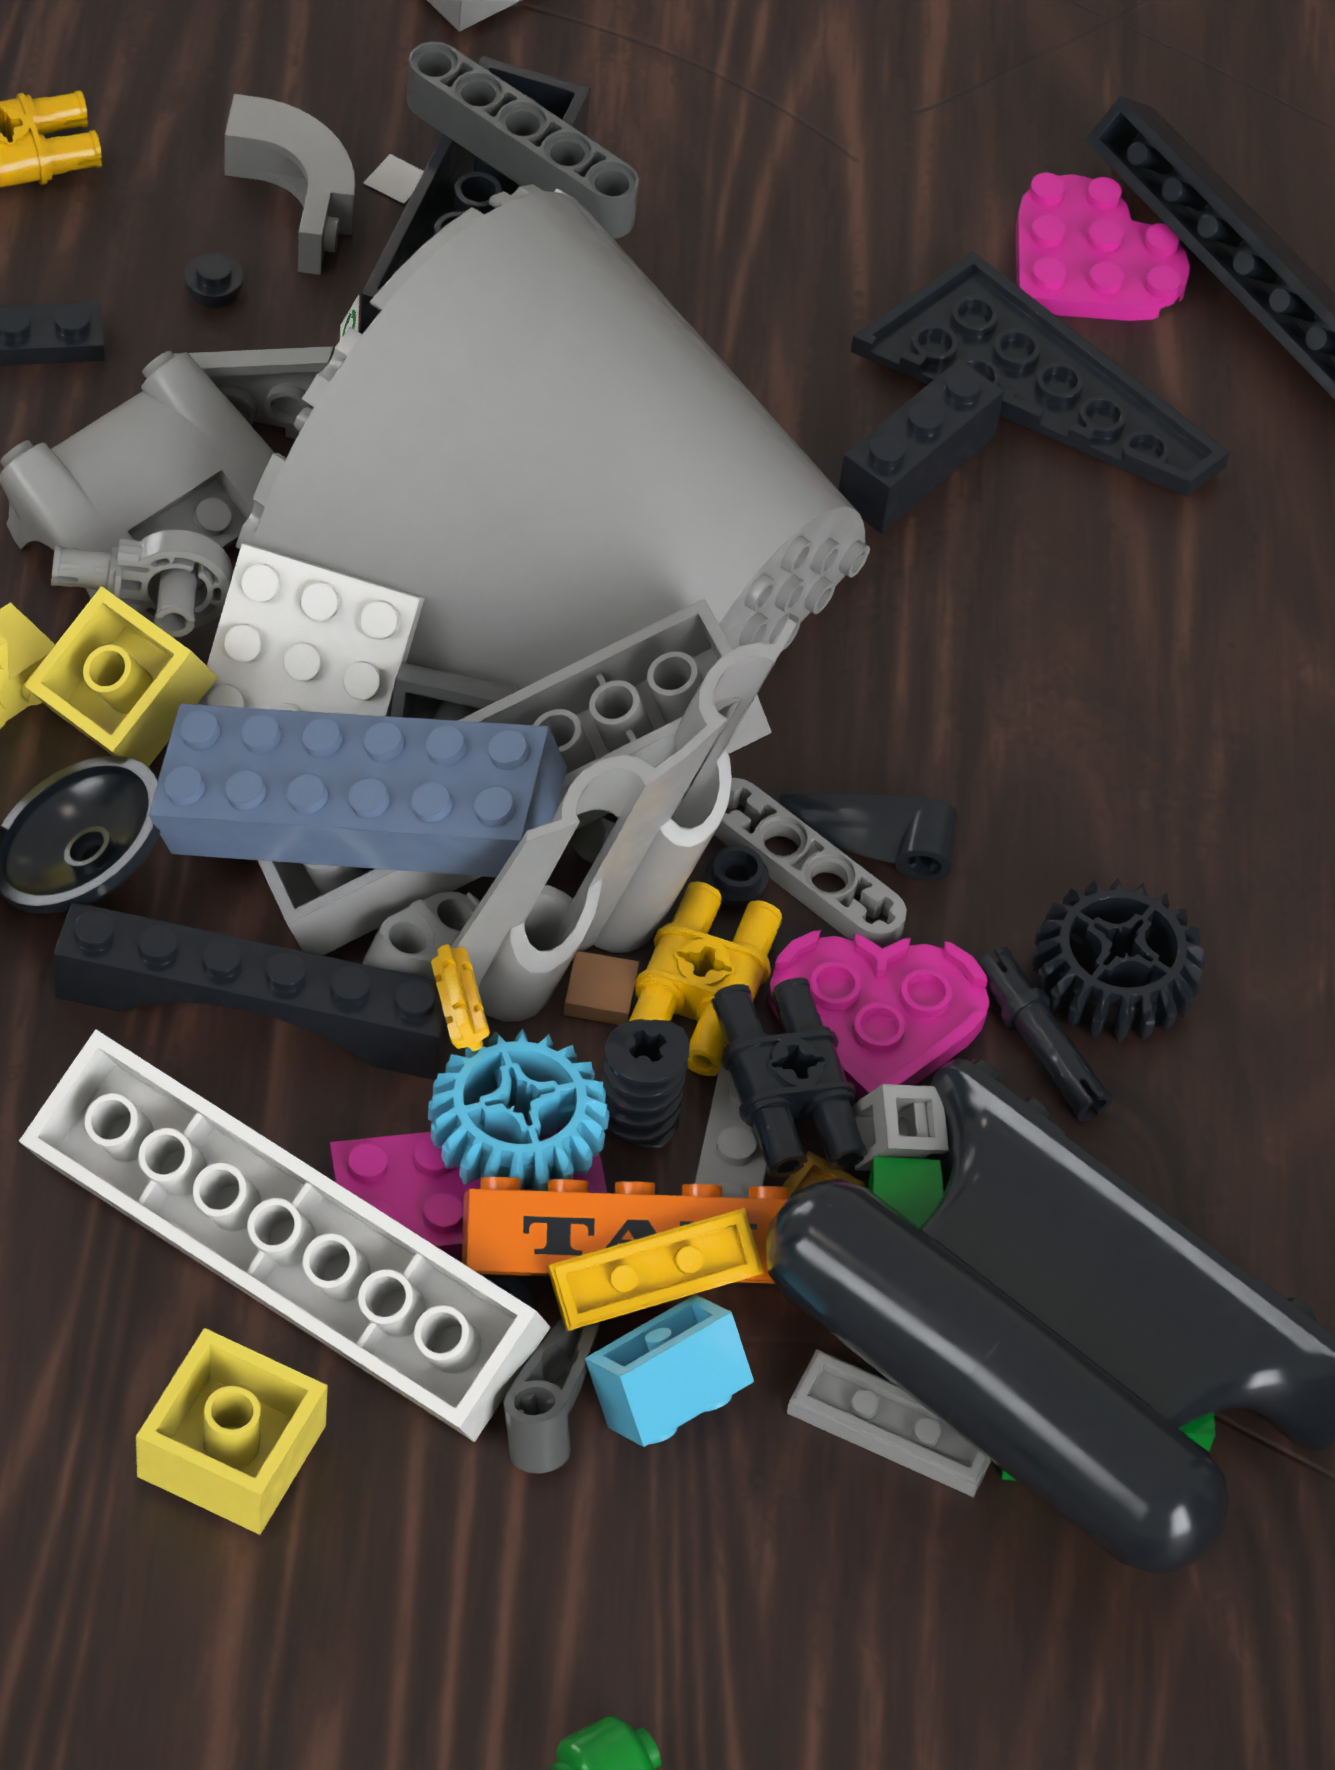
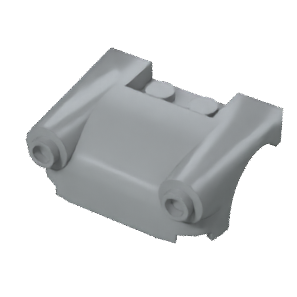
(149, 466)

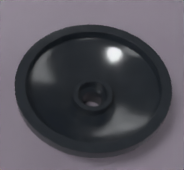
(77, 835)

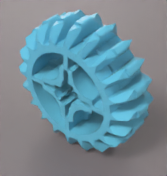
(541, 1089)

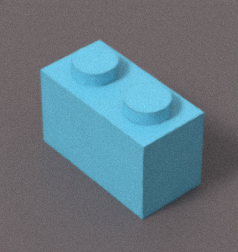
(669, 1371)

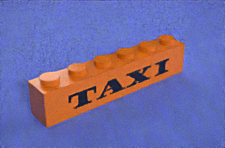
(528, 1230)

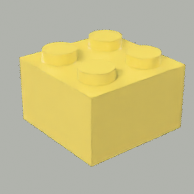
(120, 679)
(231, 1431)

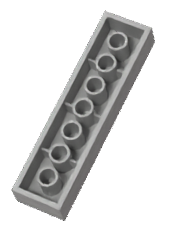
(596, 708)

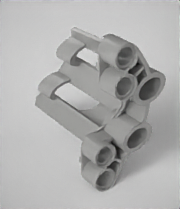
(638, 854)

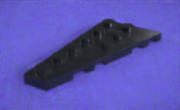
(1047, 373)

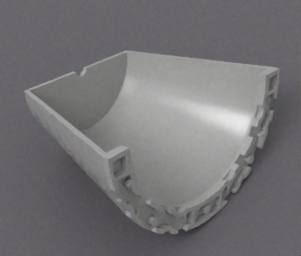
(549, 457)

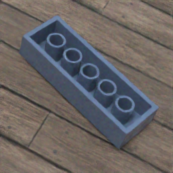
(354, 789)

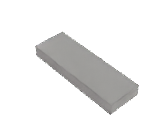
(885, 1422)

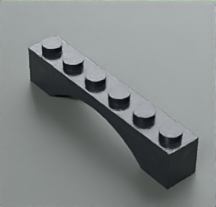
(140, 961)

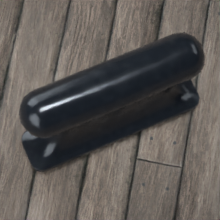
(1059, 1323)

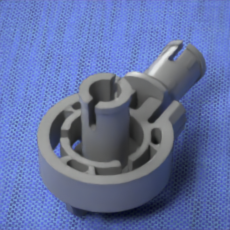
(155, 577)

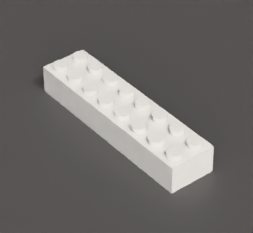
(286, 1235)

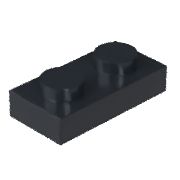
(51, 333)

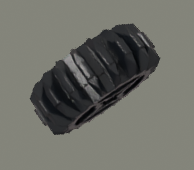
(1131, 937)

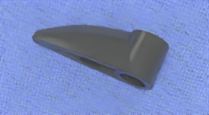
(544, 1396)

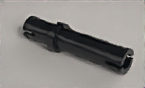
(1029, 1013)

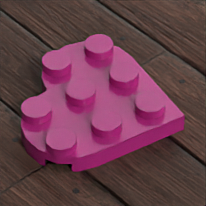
(1088, 256)
(892, 1006)

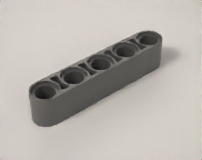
(518, 135)

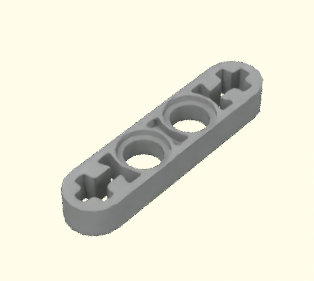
(813, 857)

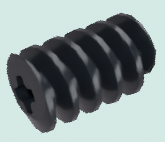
(645, 1081)

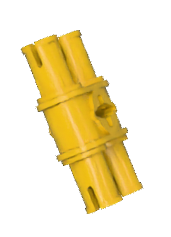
(26, 152)
(695, 965)

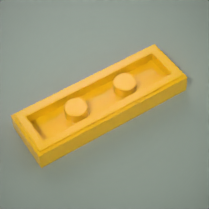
(655, 1269)

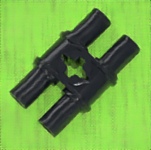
(788, 1077)

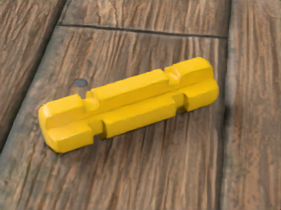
(460, 997)

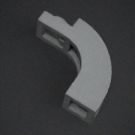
(301, 155)

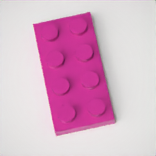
(411, 1185)

